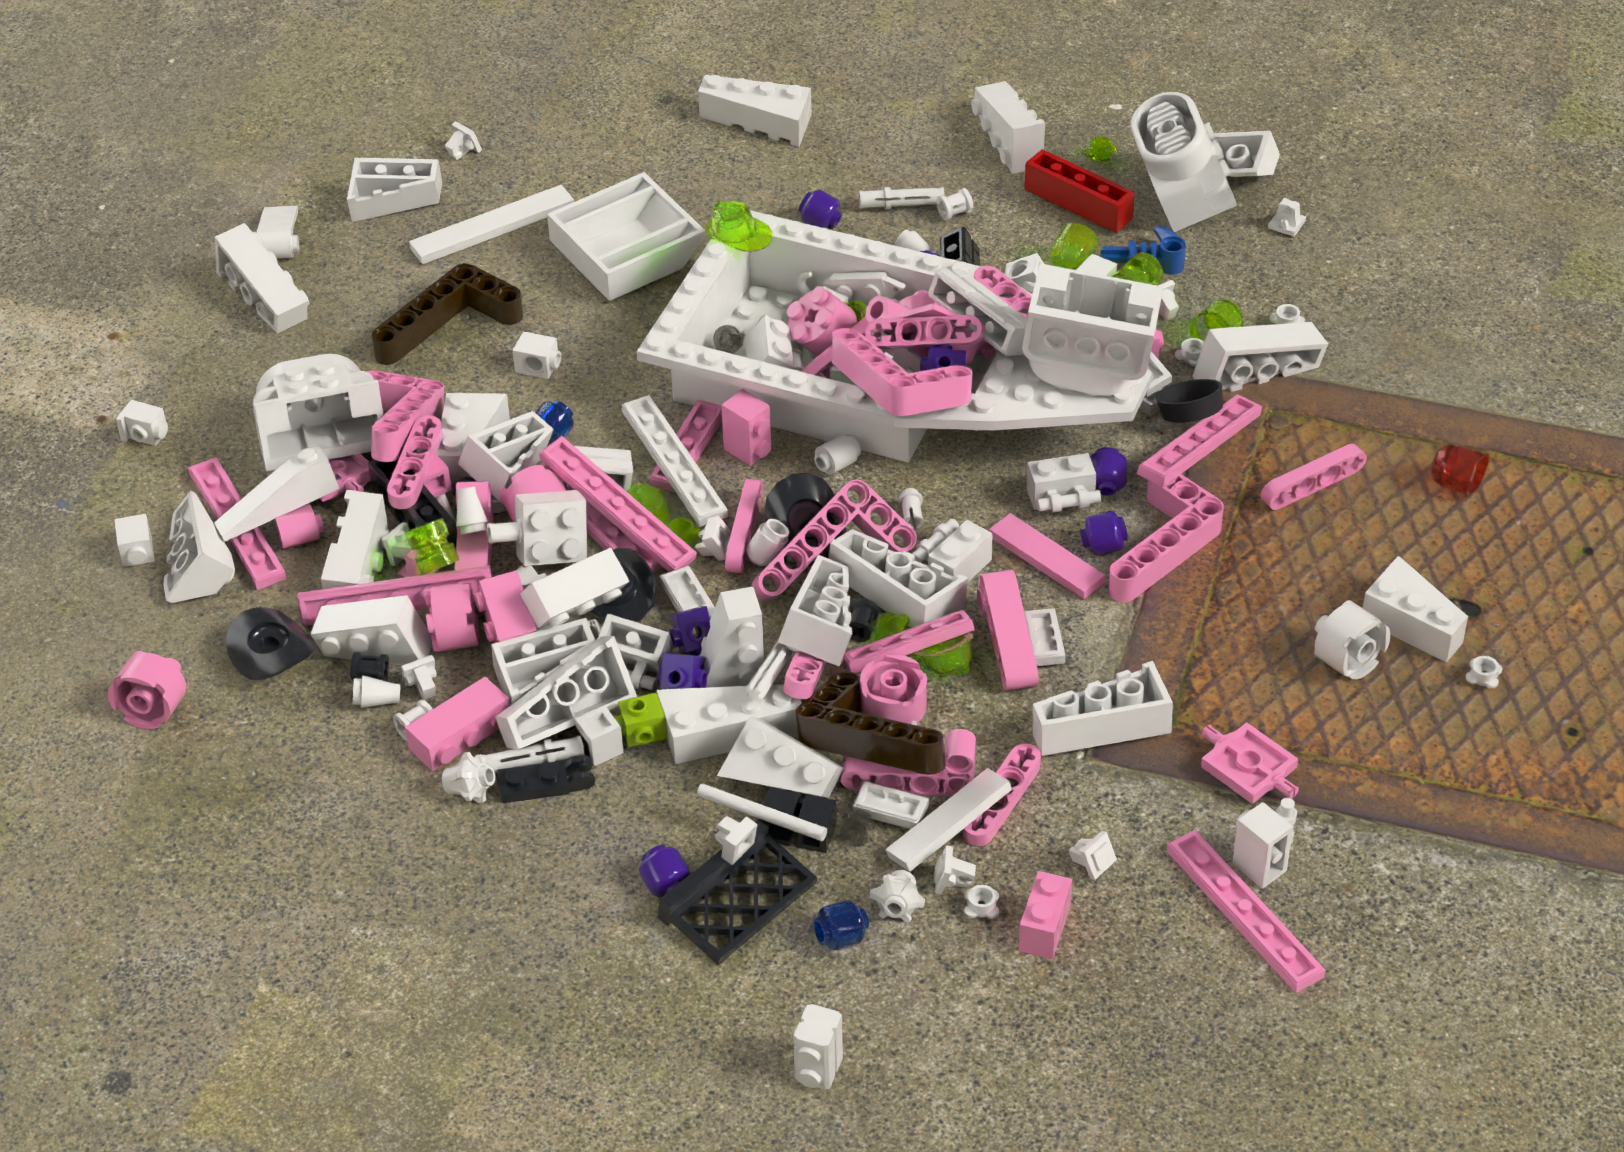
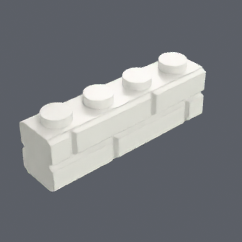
(967, 296)

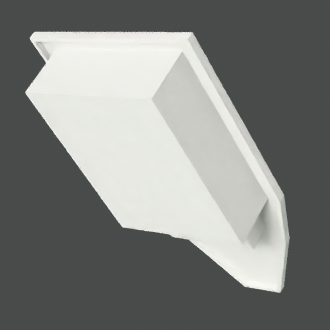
(744, 286)

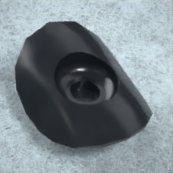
(796, 502)
(637, 595)
(266, 643)

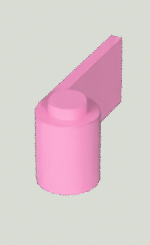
(885, 308)
(299, 526)

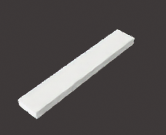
(489, 224)
(674, 460)

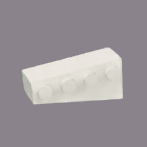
(757, 105)
(259, 278)
(1259, 353)
(897, 580)
(820, 613)
(578, 687)
(1104, 713)
(711, 718)

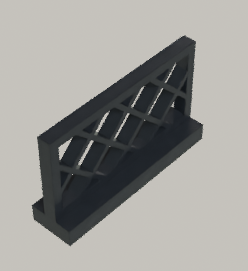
(711, 878)

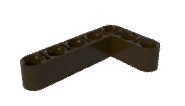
(439, 303)
(834, 725)

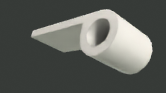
(277, 231)

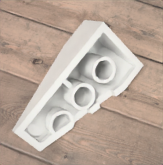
(1248, 152)
(286, 489)
(199, 554)

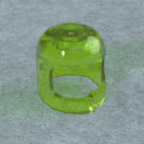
(1073, 246)
(1218, 314)

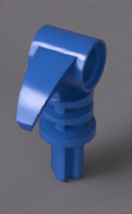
(1169, 252)

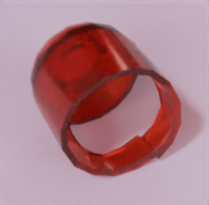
(1454, 467)

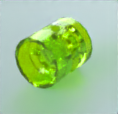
(1142, 269)
(431, 546)

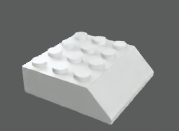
(625, 235)

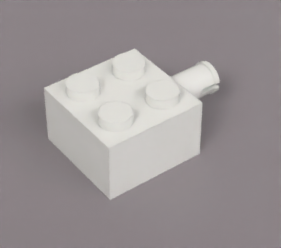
(546, 528)

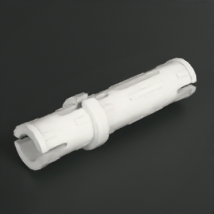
(867, 198)
(572, 747)

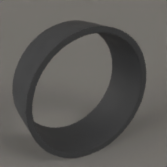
(1190, 400)

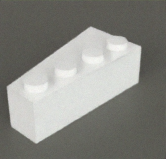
(1009, 124)

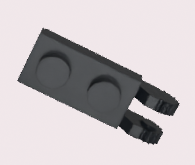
(545, 779)

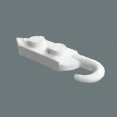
(857, 286)

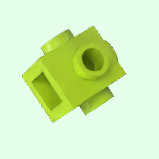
(641, 720)

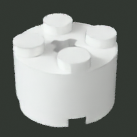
(1351, 640)

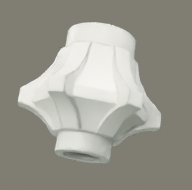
(469, 778)
(898, 896)

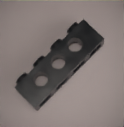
(422, 512)

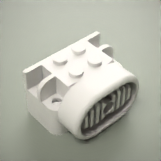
(1182, 159)
(1090, 330)
(313, 404)

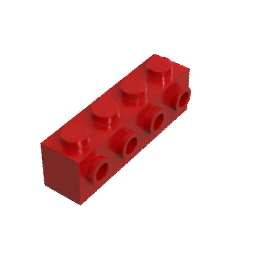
(1079, 190)

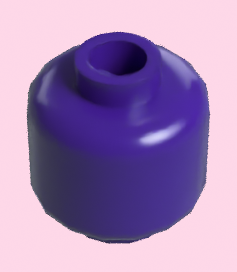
(820, 209)
(1110, 470)
(1104, 533)
(662, 869)

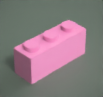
(456, 724)

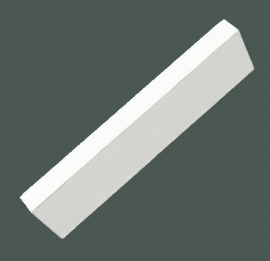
(948, 819)

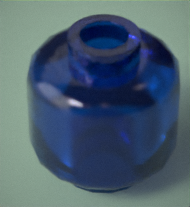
(558, 417)
(840, 925)

